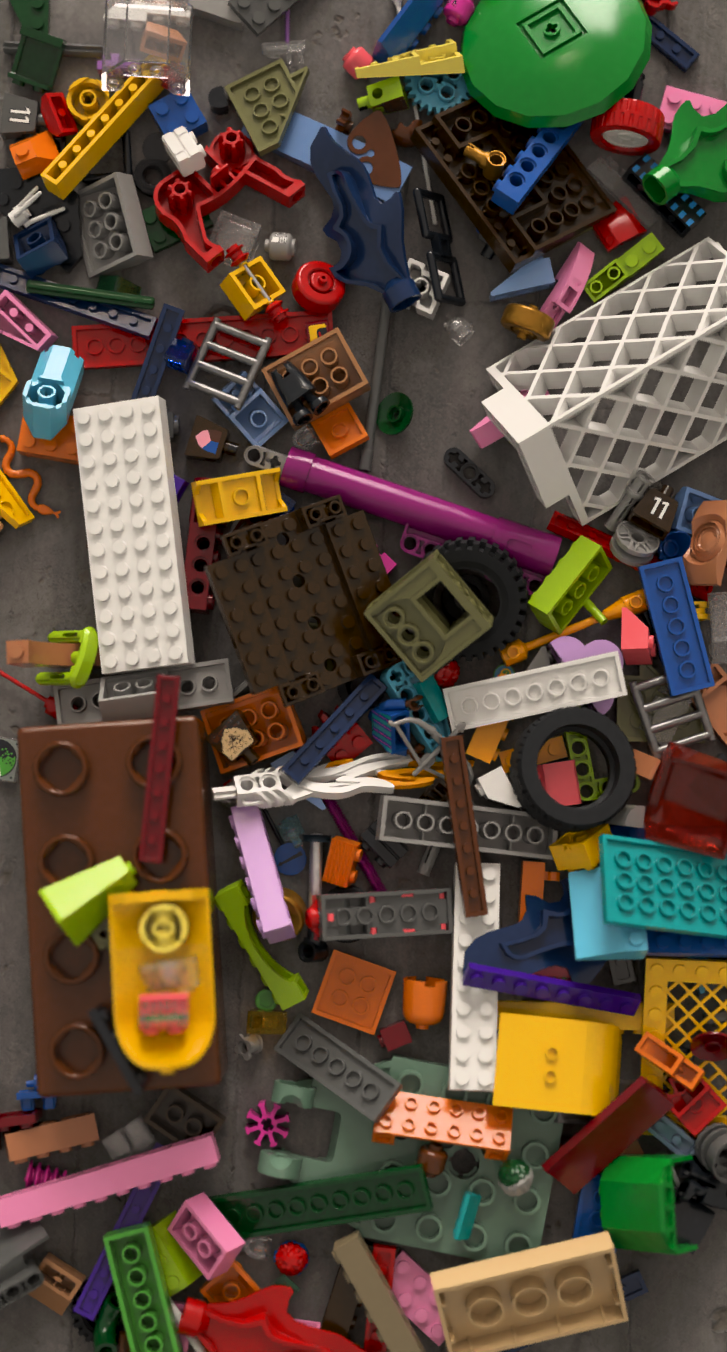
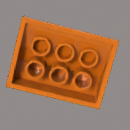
(274, 725)

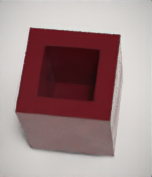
(394, 1035)

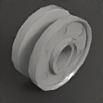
(633, 545)

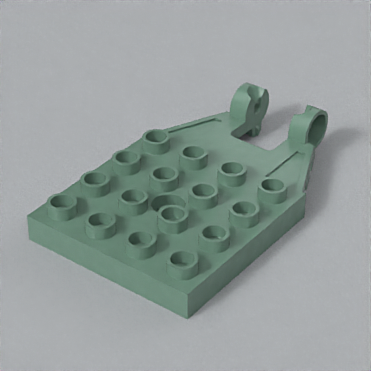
(502, 1221)

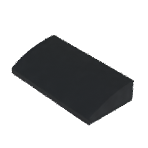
(691, 1220)

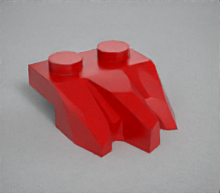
(350, 745)
(695, 1108)

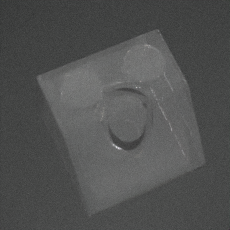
(171, 974)

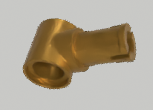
(491, 162)

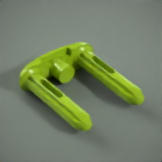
(83, 659)

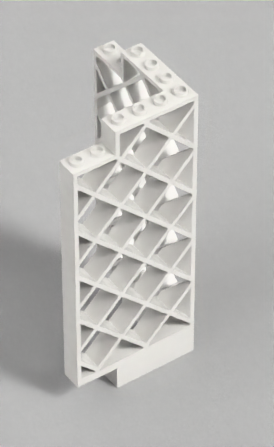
(532, 435)

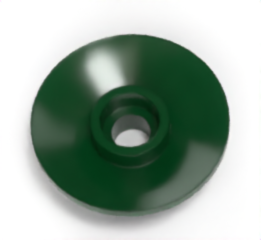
(388, 412)

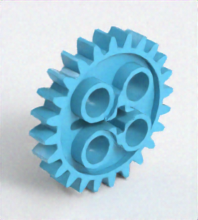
(432, 99)

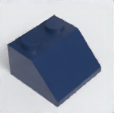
(40, 247)

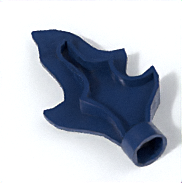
(363, 226)
(535, 942)

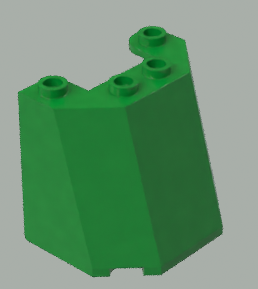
(640, 1203)

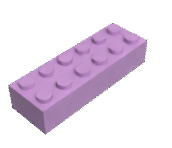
(263, 879)

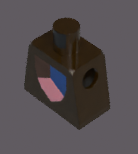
(209, 442)

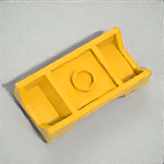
(238, 497)

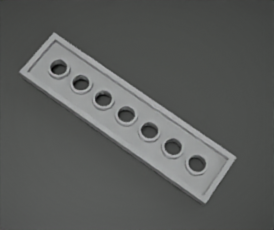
(198, 698)

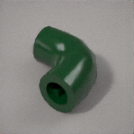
(106, 1325)

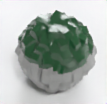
(515, 1177)

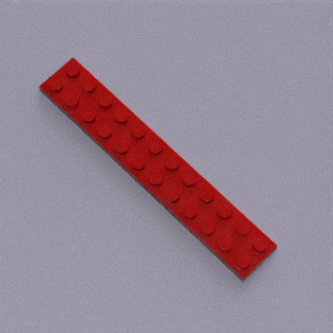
(112, 348)

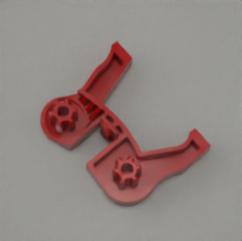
(184, 200)

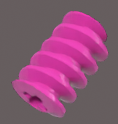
(36, 1175)

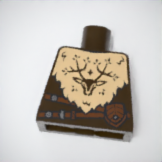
(235, 738)

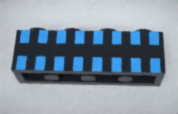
(679, 213)

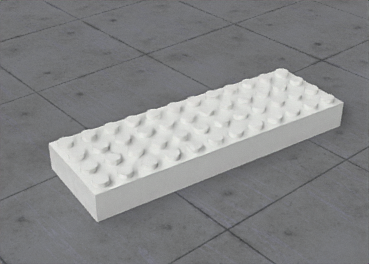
(133, 536)

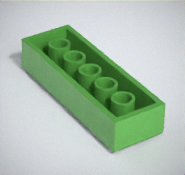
(142, 1289)

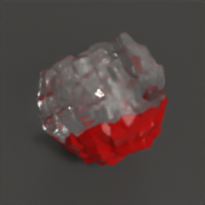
(447, 674)

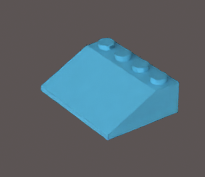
(592, 937)

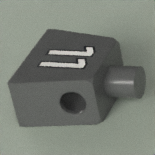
(20, 117)

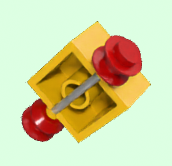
(253, 286)

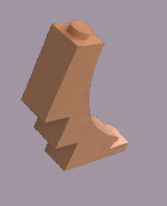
(42, 654)

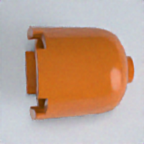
(424, 1001)

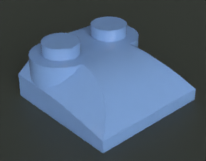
(689, 502)

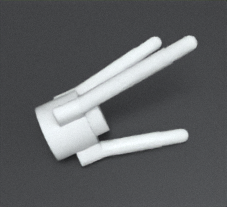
(20, 213)

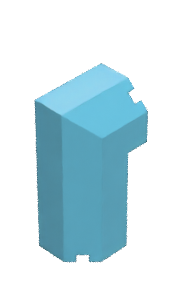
(52, 391)

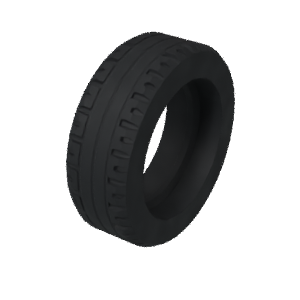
(609, 740)

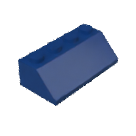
(406, 28)

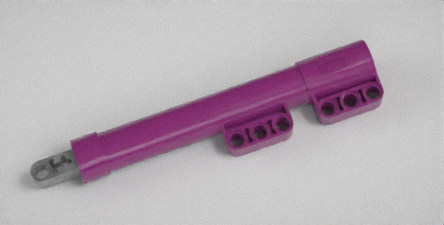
(423, 515)

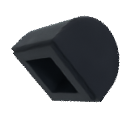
(218, 101)

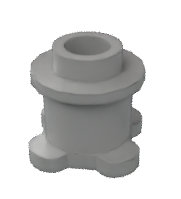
(247, 1045)

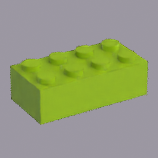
(570, 584)

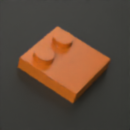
(340, 430)

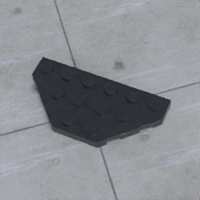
(68, 222)

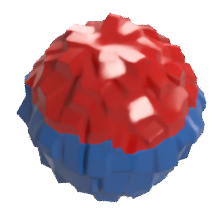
(291, 1258)

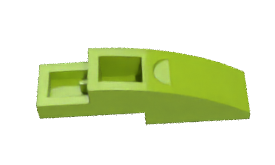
(623, 268)

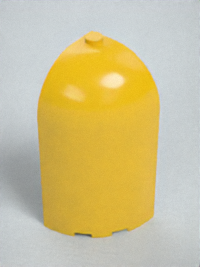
(128, 952)

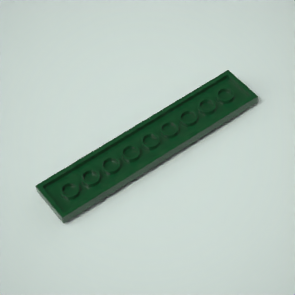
(326, 1201)

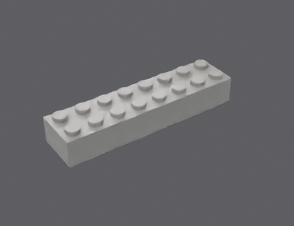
(430, 825)

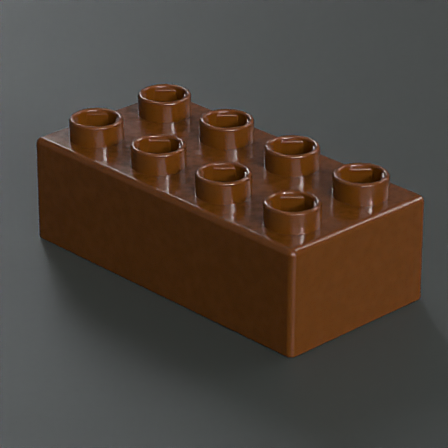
(80, 810)

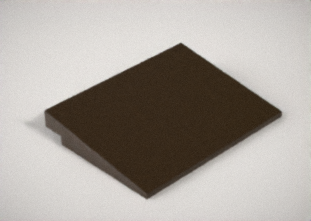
(553, 212)

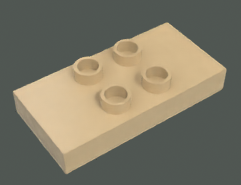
(530, 1295)

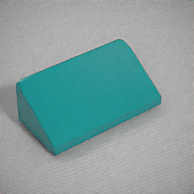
(432, 699)
(466, 1215)

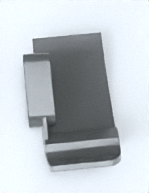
(18, 1275)

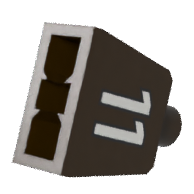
(655, 512)

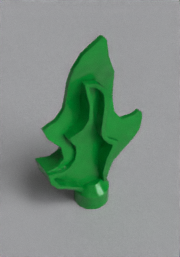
(693, 159)

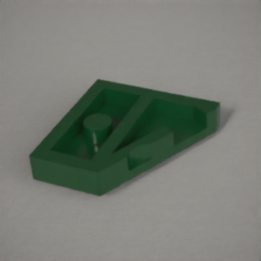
(33, 13)

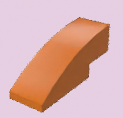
(670, 1061)

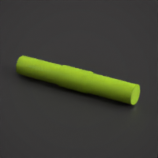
(595, 612)

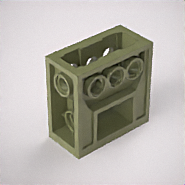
(425, 620)

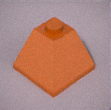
(34, 154)

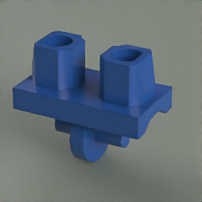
(27, 1097)

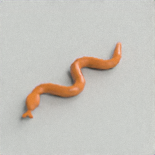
(41, 509)

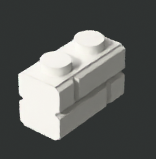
(184, 151)

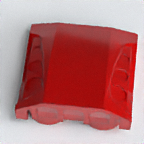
(618, 228)

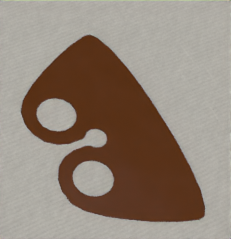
(378, 138)

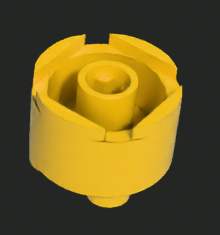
(80, 93)

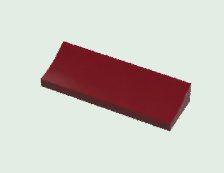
(608, 1134)

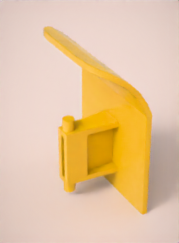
(556, 1064)

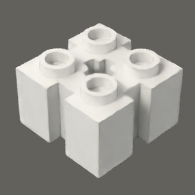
(426, 304)

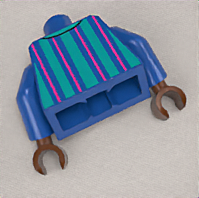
(387, 735)

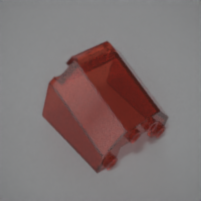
(688, 802)

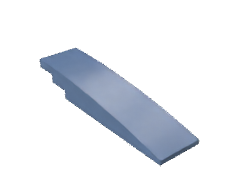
(300, 137)

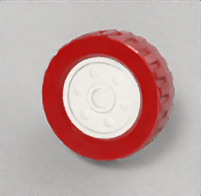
(629, 125)

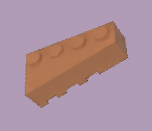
(51, 1136)

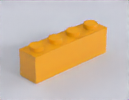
(486, 740)

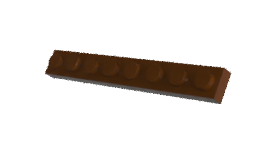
(463, 826)

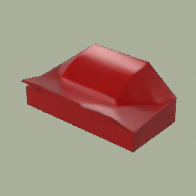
(57, 115)

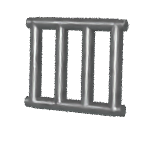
(246, 382)
(650, 730)

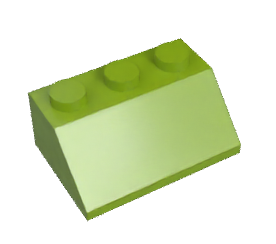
(176, 1264)

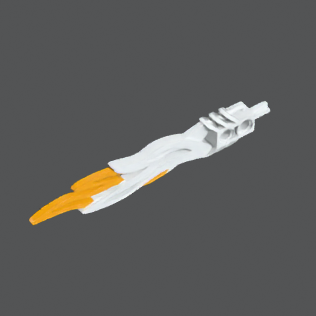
(350, 777)

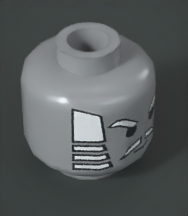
(280, 246)

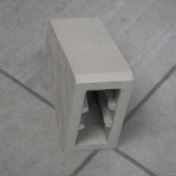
(217, 12)

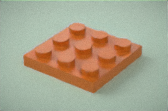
(353, 992)

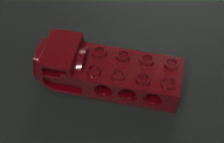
(202, 602)

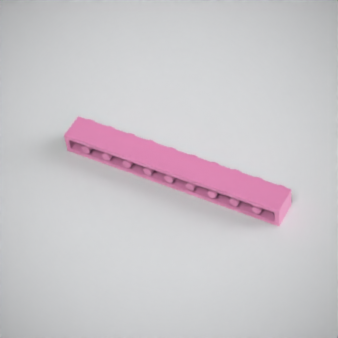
(108, 1179)

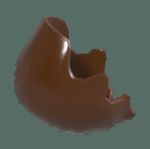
(403, 134)

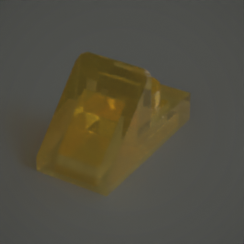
(266, 1022)

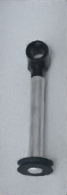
(310, 949)

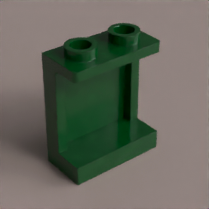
(37, 59)

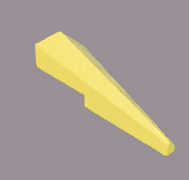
(426, 61)

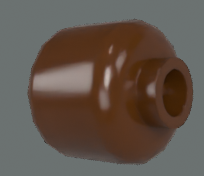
(433, 1158)

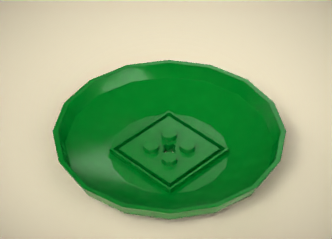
(558, 76)

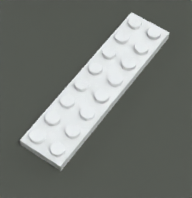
(536, 691)

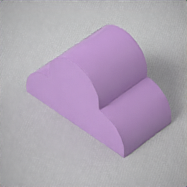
(570, 649)

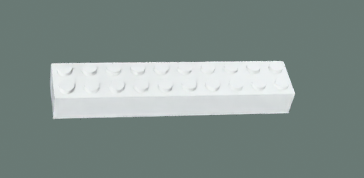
(471, 1008)

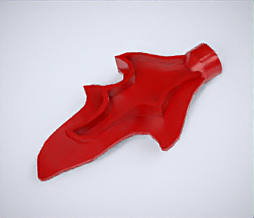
(256, 1325)

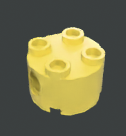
(164, 927)

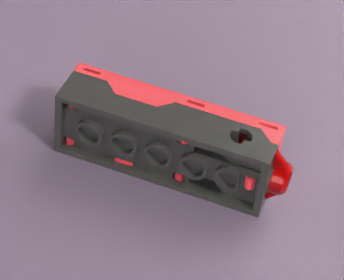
(380, 914)

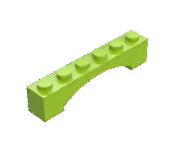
(285, 986)

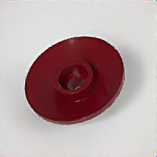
(710, 1046)

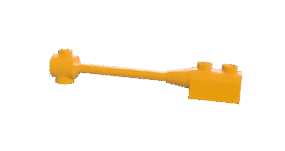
(518, 650)

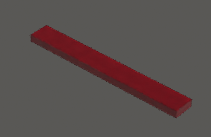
(159, 769)

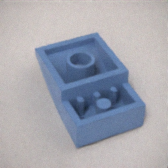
(258, 416)

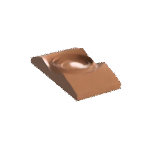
(708, 548)
(716, 702)

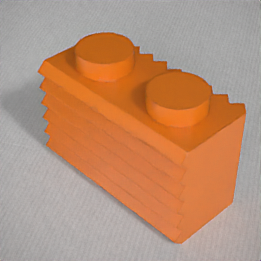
(342, 861)

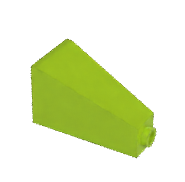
(82, 899)

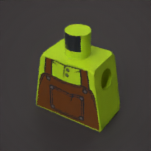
(385, 96)

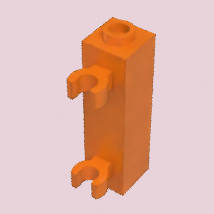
(532, 882)

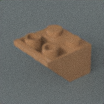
(59, 1284)

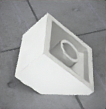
(497, 788)

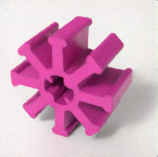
(260, 1125)

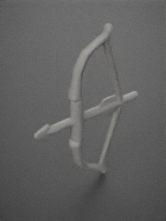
(429, 758)

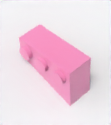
(22, 324)

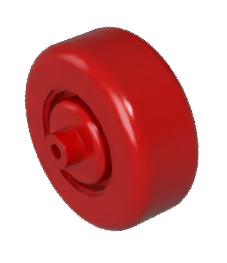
(317, 288)

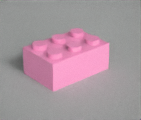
(206, 1236)

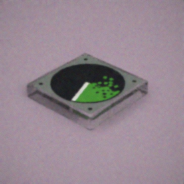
(9, 760)

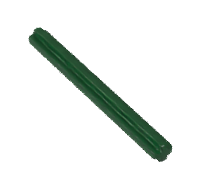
(90, 294)

